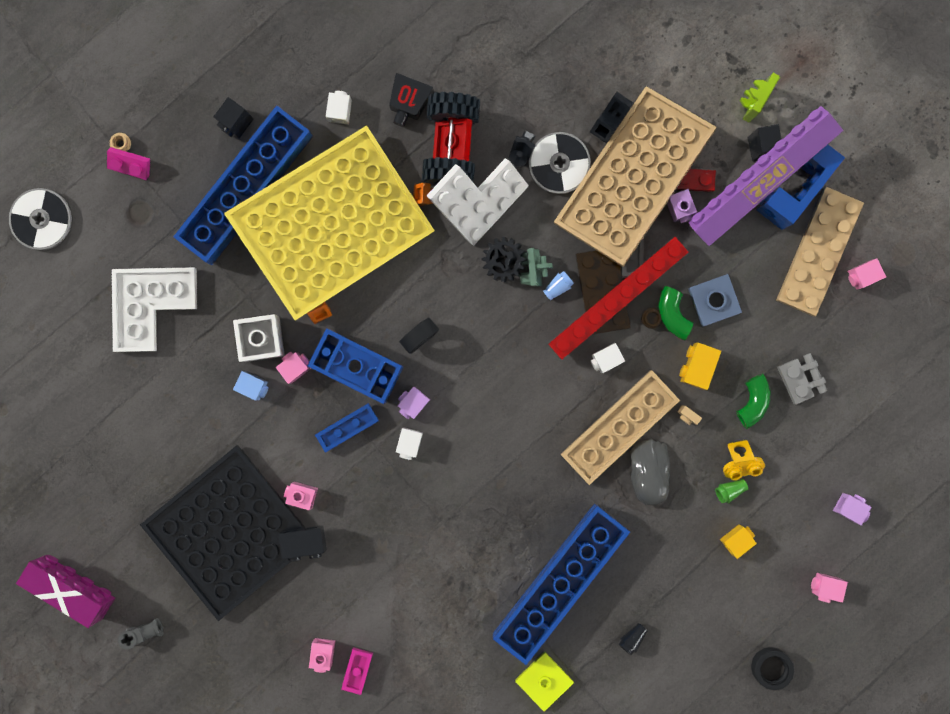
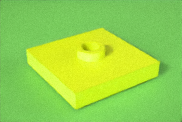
(544, 681)

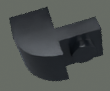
(611, 117)

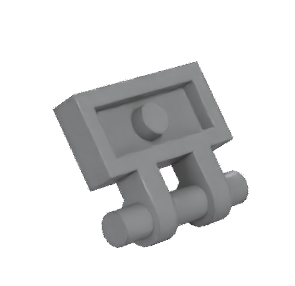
(796, 381)

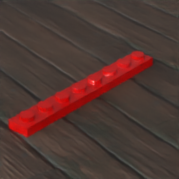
(618, 298)

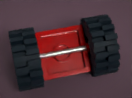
(454, 120)

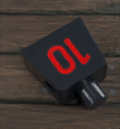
(408, 98)

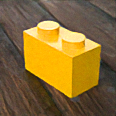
(700, 365)

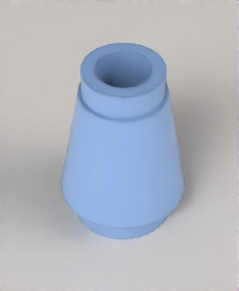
(559, 285)

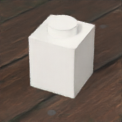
(338, 107)
(607, 358)
(409, 443)

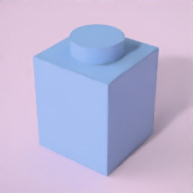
(251, 386)

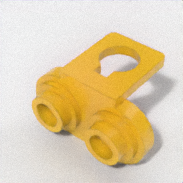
(743, 465)

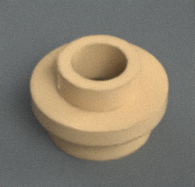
(118, 137)

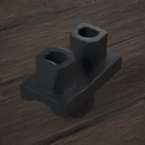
(522, 150)

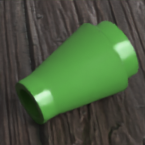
(729, 491)

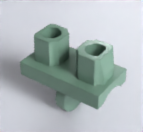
(534, 275)

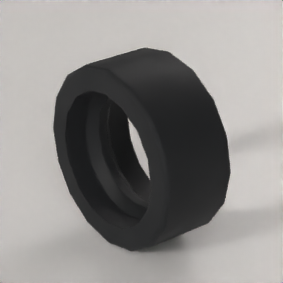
(419, 335)
(782, 681)

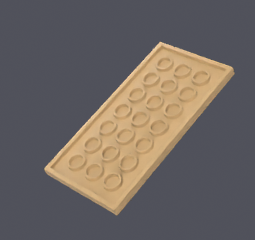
(635, 176)

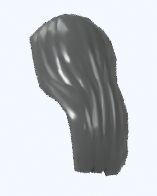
(650, 471)

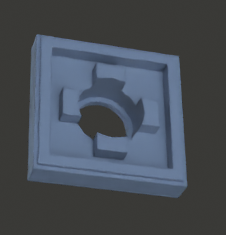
(705, 311)

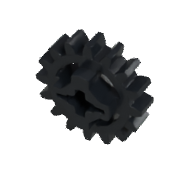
(501, 251)

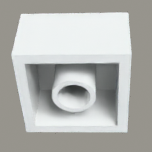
(258, 338)

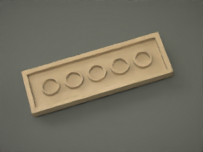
(820, 251)
(620, 427)

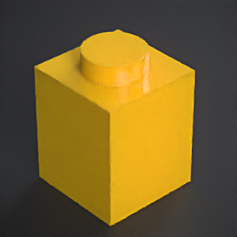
(738, 541)

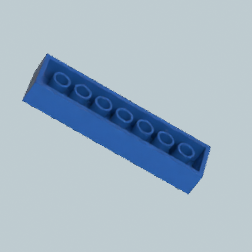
(253, 169)
(560, 584)

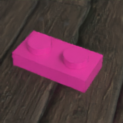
(128, 163)
(357, 671)

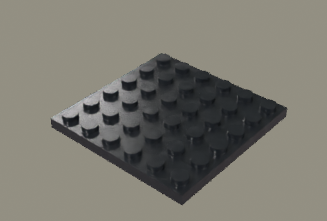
(224, 532)

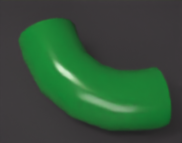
(671, 313)
(758, 401)

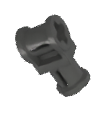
(140, 634)

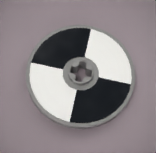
(568, 149)
(44, 204)

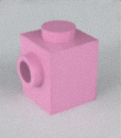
(866, 274)
(293, 366)
(300, 495)
(828, 588)
(321, 655)

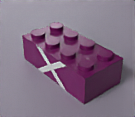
(66, 590)

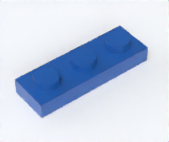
(347, 427)

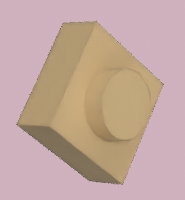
(688, 415)

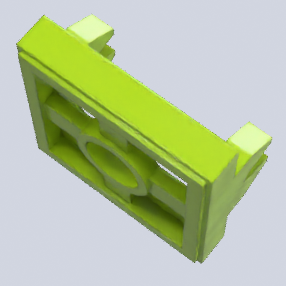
(758, 97)

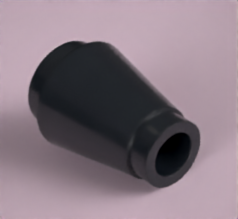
(632, 640)

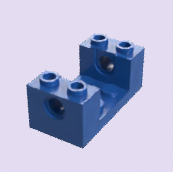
(783, 208)
(376, 374)

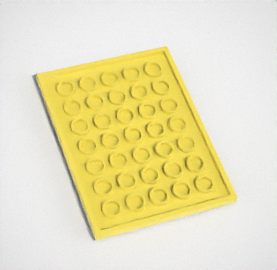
(329, 222)

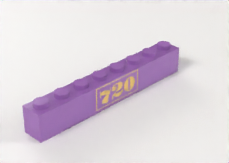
(765, 175)

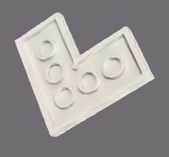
(474, 208)
(139, 295)

